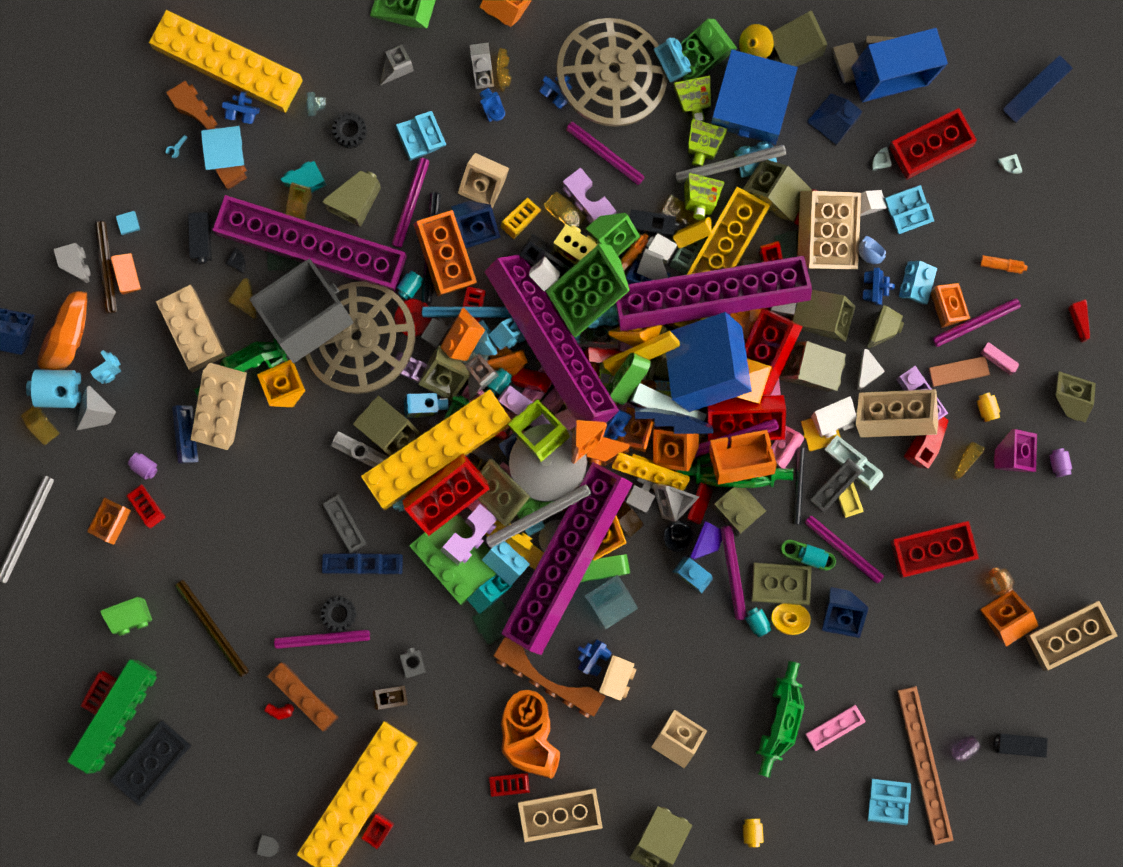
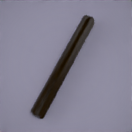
(105, 265)

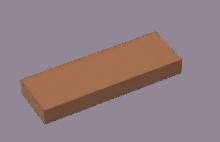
(959, 371)

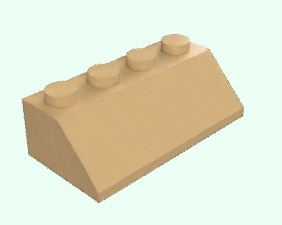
(897, 413)

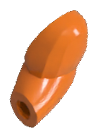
(65, 335)
(525, 735)

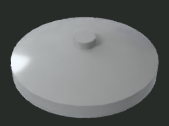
(551, 477)

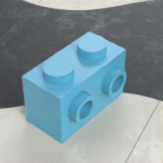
(506, 334)
(506, 562)

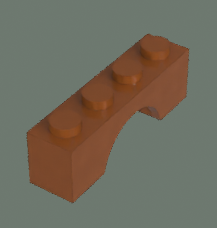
(303, 696)

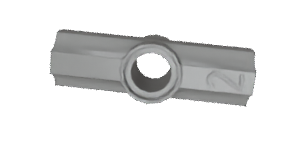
(349, 446)

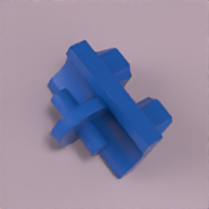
(549, 86)
(492, 105)
(248, 111)
(879, 288)
(616, 425)
(590, 655)

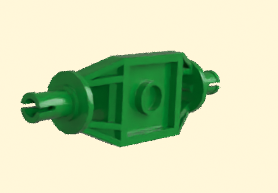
(253, 356)
(707, 475)
(787, 720)

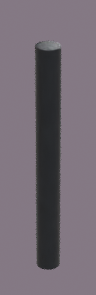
(799, 486)

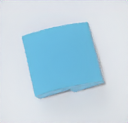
(420, 135)
(222, 147)
(909, 209)
(889, 802)

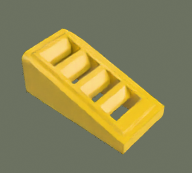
(507, 223)

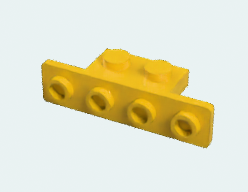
(645, 469)
(522, 546)

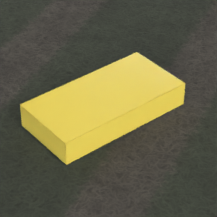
(850, 502)

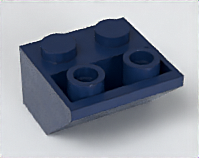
(15, 330)

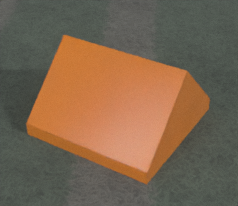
(949, 304)
(637, 432)
(586, 437)
(109, 521)

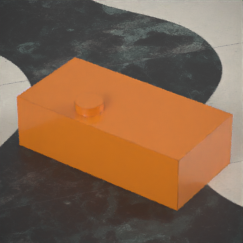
(445, 253)

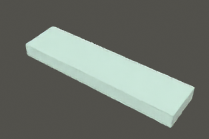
(651, 398)

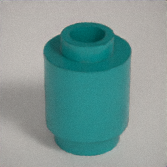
(409, 285)
(500, 383)
(813, 556)
(758, 622)

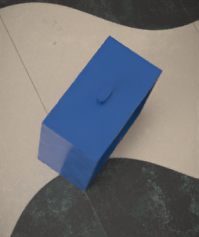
(899, 65)
(754, 96)
(708, 363)

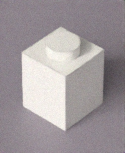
(662, 246)
(544, 273)

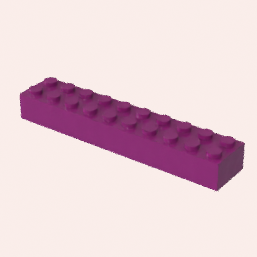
(305, 240)
(714, 293)
(551, 340)
(566, 560)

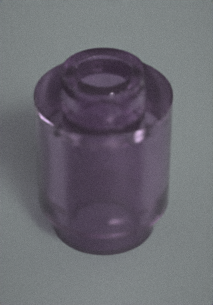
(965, 748)

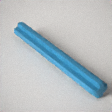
(474, 311)

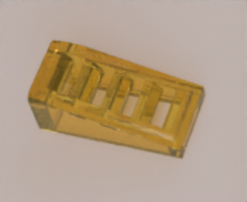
(970, 455)

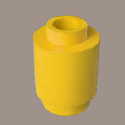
(988, 407)
(753, 832)

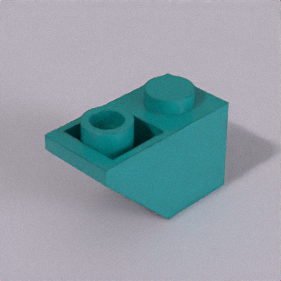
(307, 175)
(488, 593)

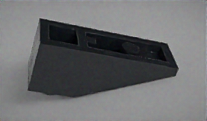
(536, 249)

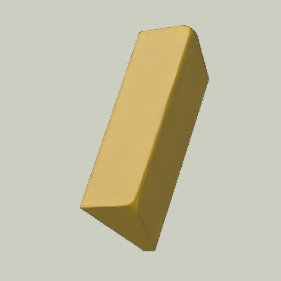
(693, 233)

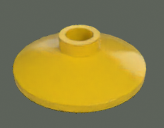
(763, 41)
(787, 613)

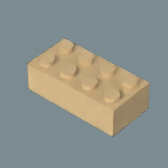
(191, 328)
(218, 406)
(1071, 636)
(560, 815)

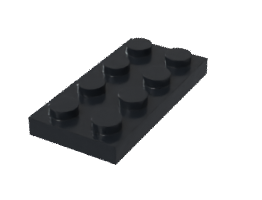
(150, 763)

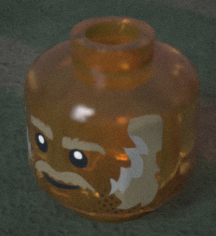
(1000, 581)

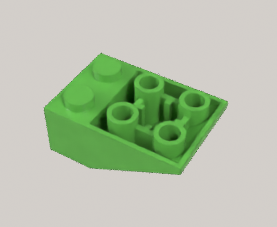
(706, 48)

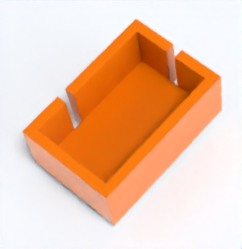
(746, 458)

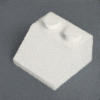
(835, 417)

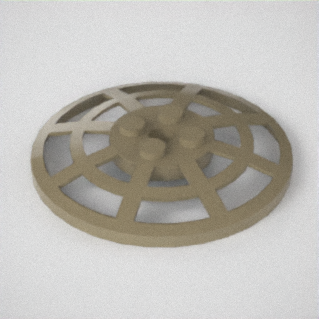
(605, 78)
(367, 342)

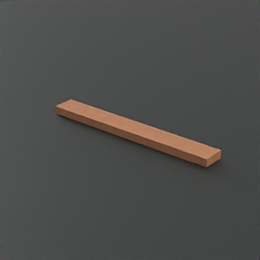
(925, 765)

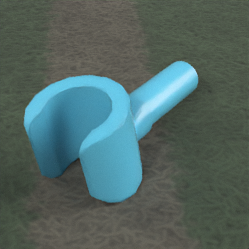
(177, 146)

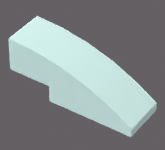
(841, 451)

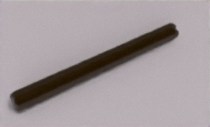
(212, 628)

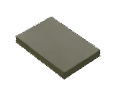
(504, 496)
(781, 584)

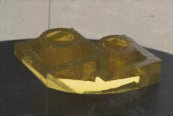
(503, 74)
(677, 208)
(564, 210)

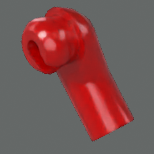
(279, 713)

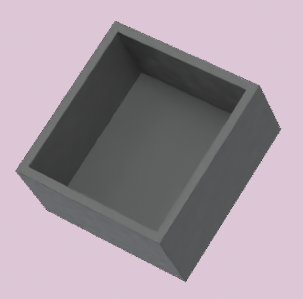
(301, 310)

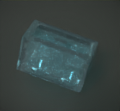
(611, 602)

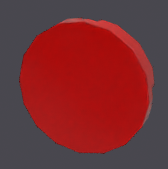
(420, 322)

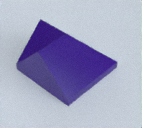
(707, 542)

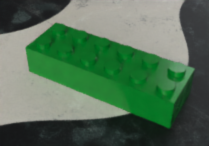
(113, 716)

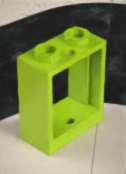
(548, 443)

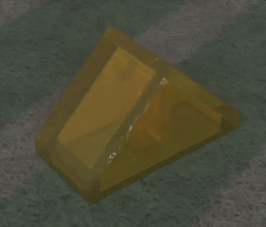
(241, 298)
(39, 425)

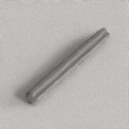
(733, 163)
(538, 516)
(25, 528)

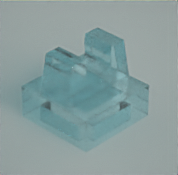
(314, 103)

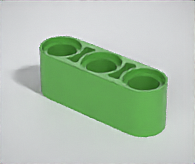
(628, 378)
(797, 546)
(607, 568)

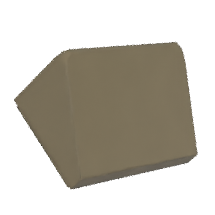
(845, 57)

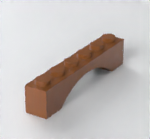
(186, 103)
(584, 698)

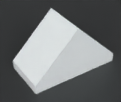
(872, 202)
(869, 370)

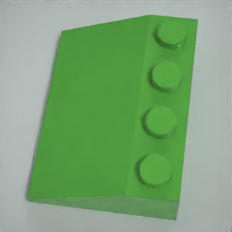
(404, 12)
(589, 288)
(459, 579)

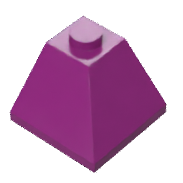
(1017, 452)

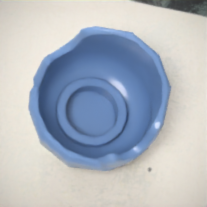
(871, 251)

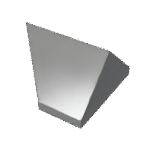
(396, 64)
(652, 266)
(480, 375)
(94, 410)
(672, 501)

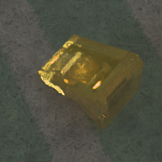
(298, 200)

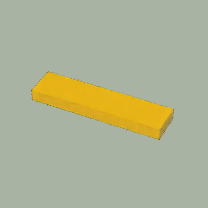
(648, 350)

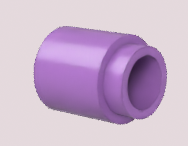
(1060, 462)
(142, 466)

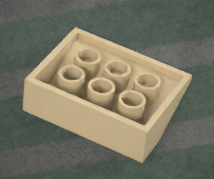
(829, 229)

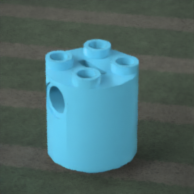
(48, 391)

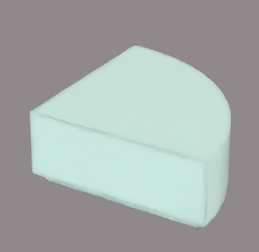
(881, 159)
(1010, 164)

